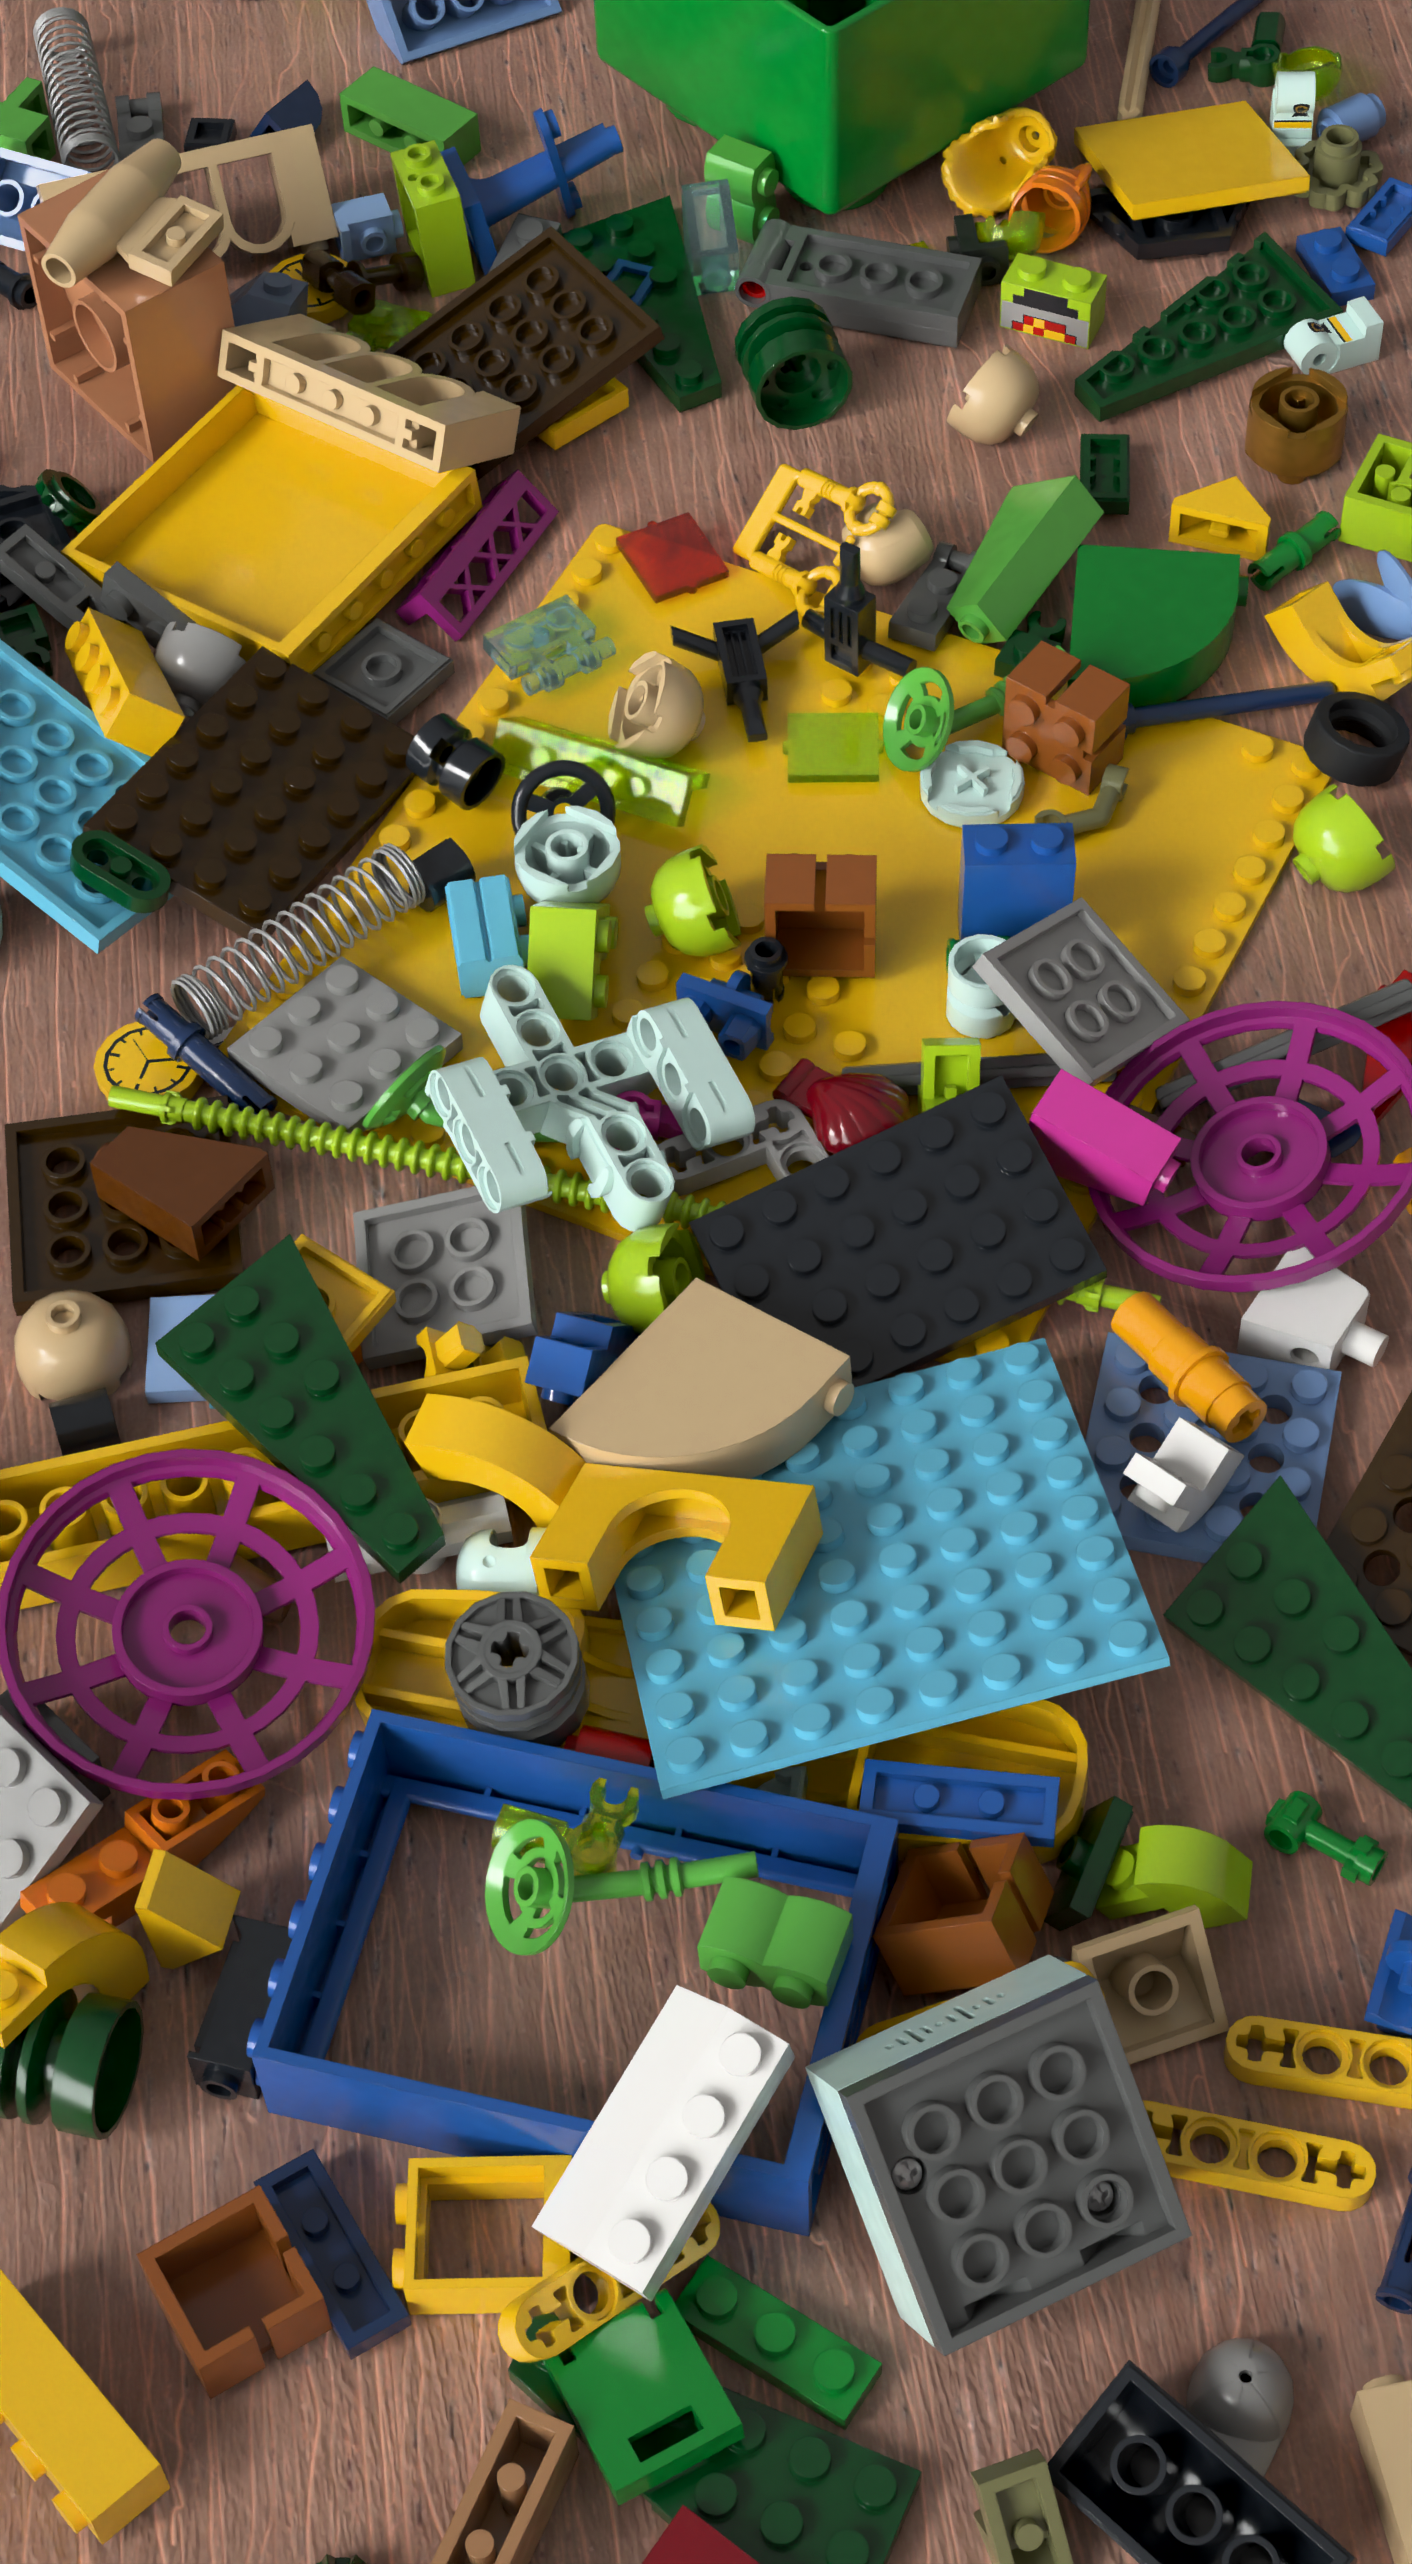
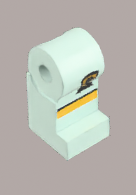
(1293, 108)
(1338, 340)

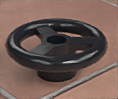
(593, 786)

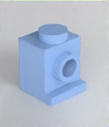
(366, 227)

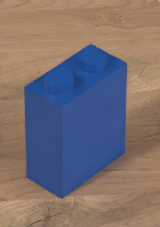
(1013, 876)

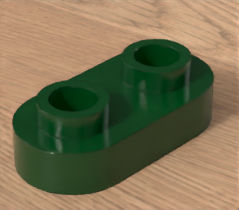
(125, 872)

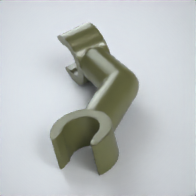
(1111, 791)

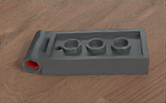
(864, 282)

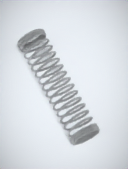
(74, 139)
(214, 1006)

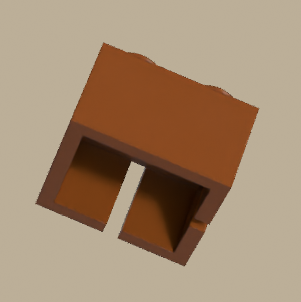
(1069, 735)
(823, 913)
(945, 1928)
(231, 2291)

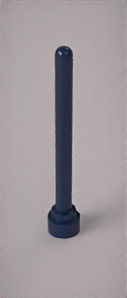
(1173, 63)
(1226, 705)

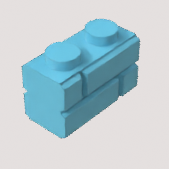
(485, 930)

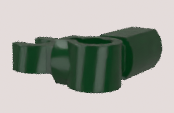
(1252, 63)

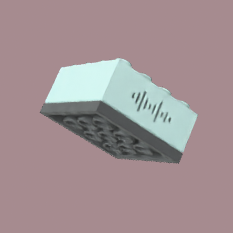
(999, 2152)

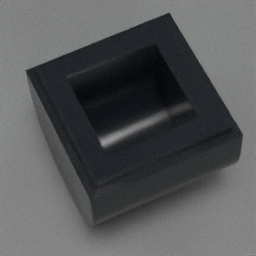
(438, 867)
(84, 1422)

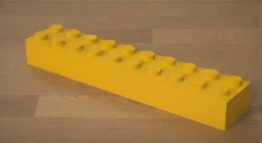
(33, 1486)

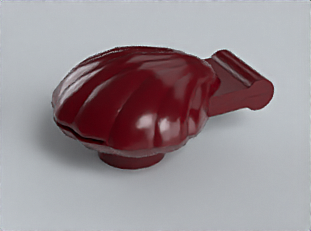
(844, 1105)

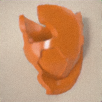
(1063, 198)

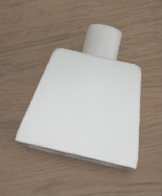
(1311, 1321)

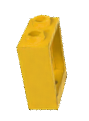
(468, 2180)

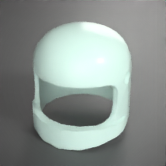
(496, 1569)

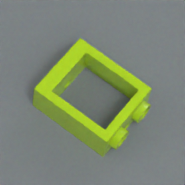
(433, 217)

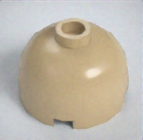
(998, 400)
(658, 709)
(71, 1346)

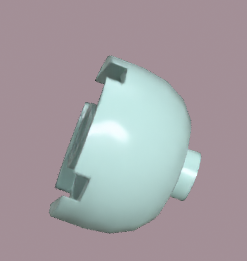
(568, 856)

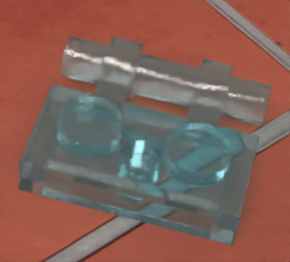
(542, 636)

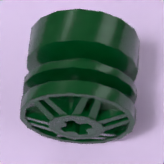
(793, 363)
(74, 2064)

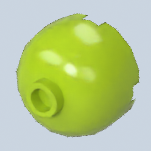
(1338, 844)
(693, 905)
(650, 1273)

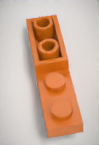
(112, 1871)

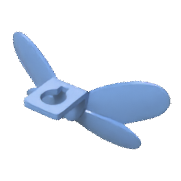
(1378, 608)

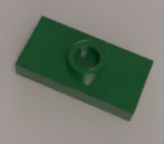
(1106, 470)
(1087, 1862)

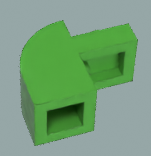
(26, 121)

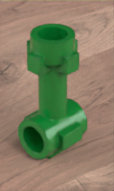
(1296, 1822)

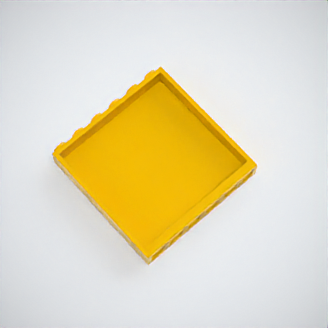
(277, 528)

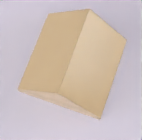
(1157, 1983)

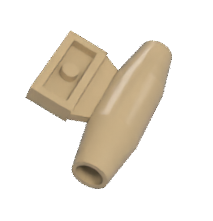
(133, 218)

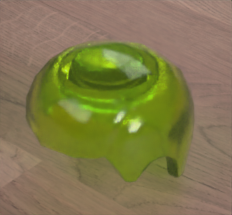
(1322, 61)
(1022, 232)

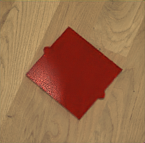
(672, 557)

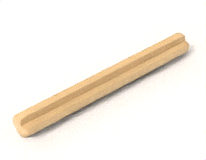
(1138, 59)

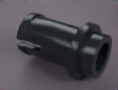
(17, 288)
(766, 963)

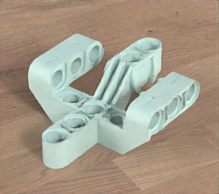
(499, 1110)

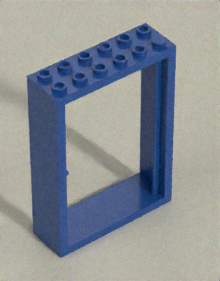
(473, 1775)

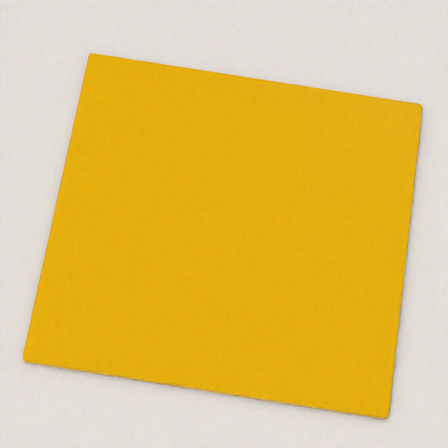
(1168, 875)

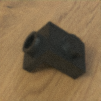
(993, 254)

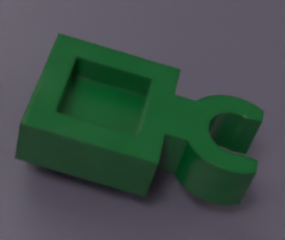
(26, 634)
(1022, 643)

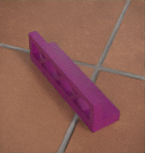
(464, 548)

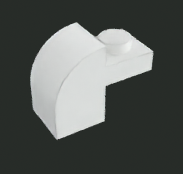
(1182, 1476)

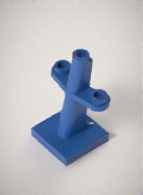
(501, 195)

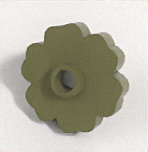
(1339, 169)

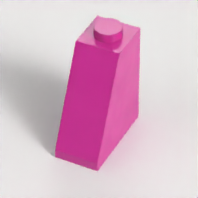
(1102, 1141)

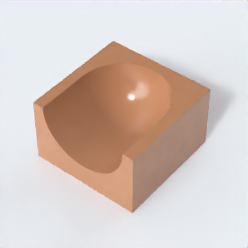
(128, 341)

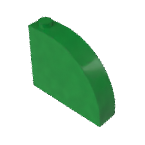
(1155, 617)

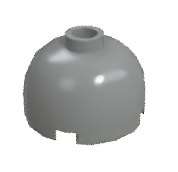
(196, 663)

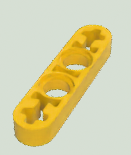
(1353, 2048)
(1244, 2144)
(557, 2295)

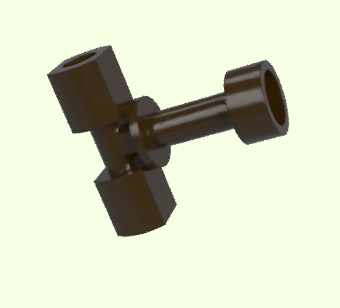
(355, 285)

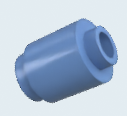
(1359, 111)

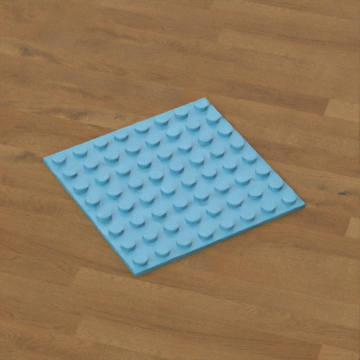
(949, 1582)

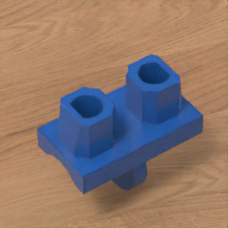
(731, 1011)
(1392, 1990)

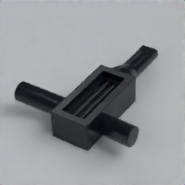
(851, 623)
(740, 662)

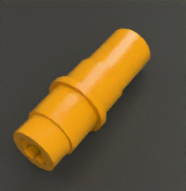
(1190, 1368)

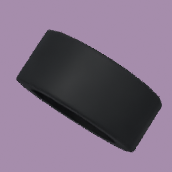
(1345, 759)

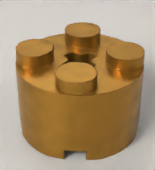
(1296, 423)

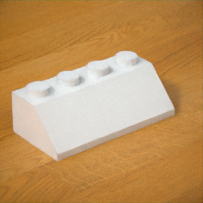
(665, 2140)

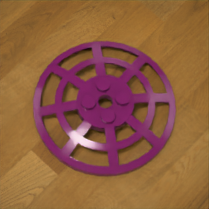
(1264, 1124)
(181, 1592)

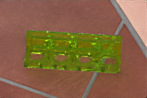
(639, 784)

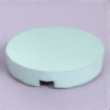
(972, 784)

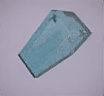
(710, 236)

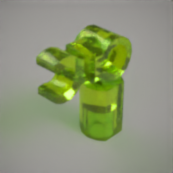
(593, 1842)

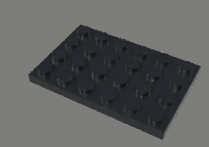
(909, 1237)

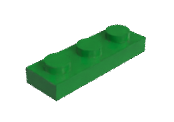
(777, 2342)

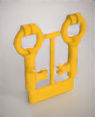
(815, 487)

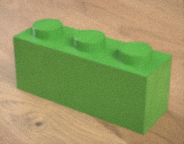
(400, 114)

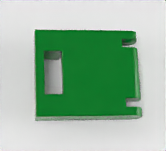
(635, 2380)

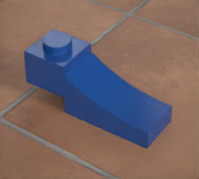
(576, 1354)

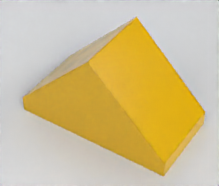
(1221, 520)
(183, 1910)

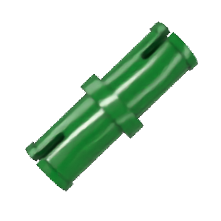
(1294, 550)

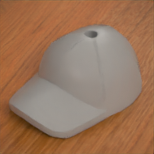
(1242, 2414)

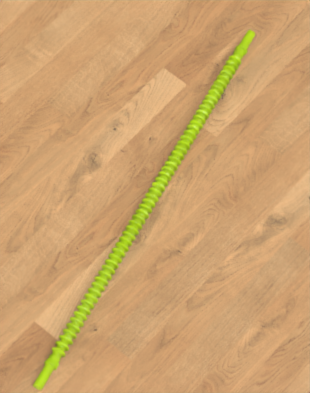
(174, 1108)

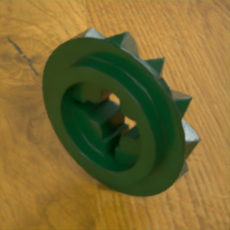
(68, 499)

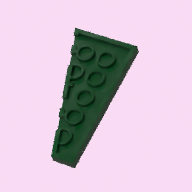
(650, 236)
(1208, 331)
(290, 1385)
(1304, 1639)
(776, 2493)

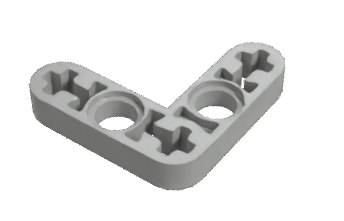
(774, 1149)

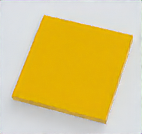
(1191, 160)

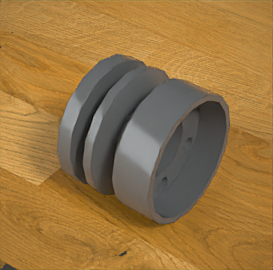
(545, 1688)

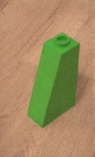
(1021, 556)

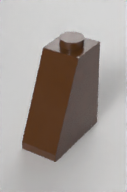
(182, 1184)

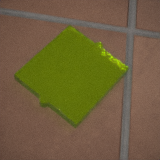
(833, 747)

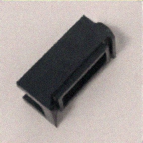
(238, 1999)

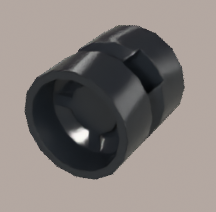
(450, 757)

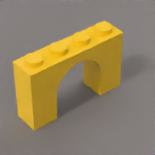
(618, 1511)

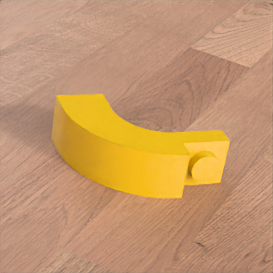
(1334, 649)
(493, 1450)
(63, 1950)

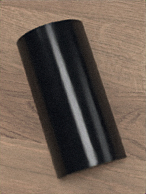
(1177, 2488)

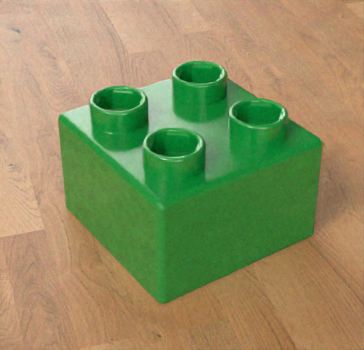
(842, 85)

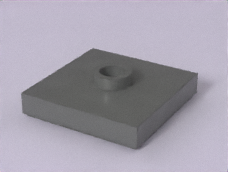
(386, 670)

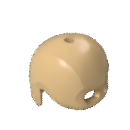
(892, 553)

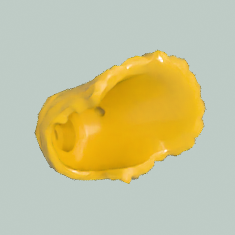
(995, 160)

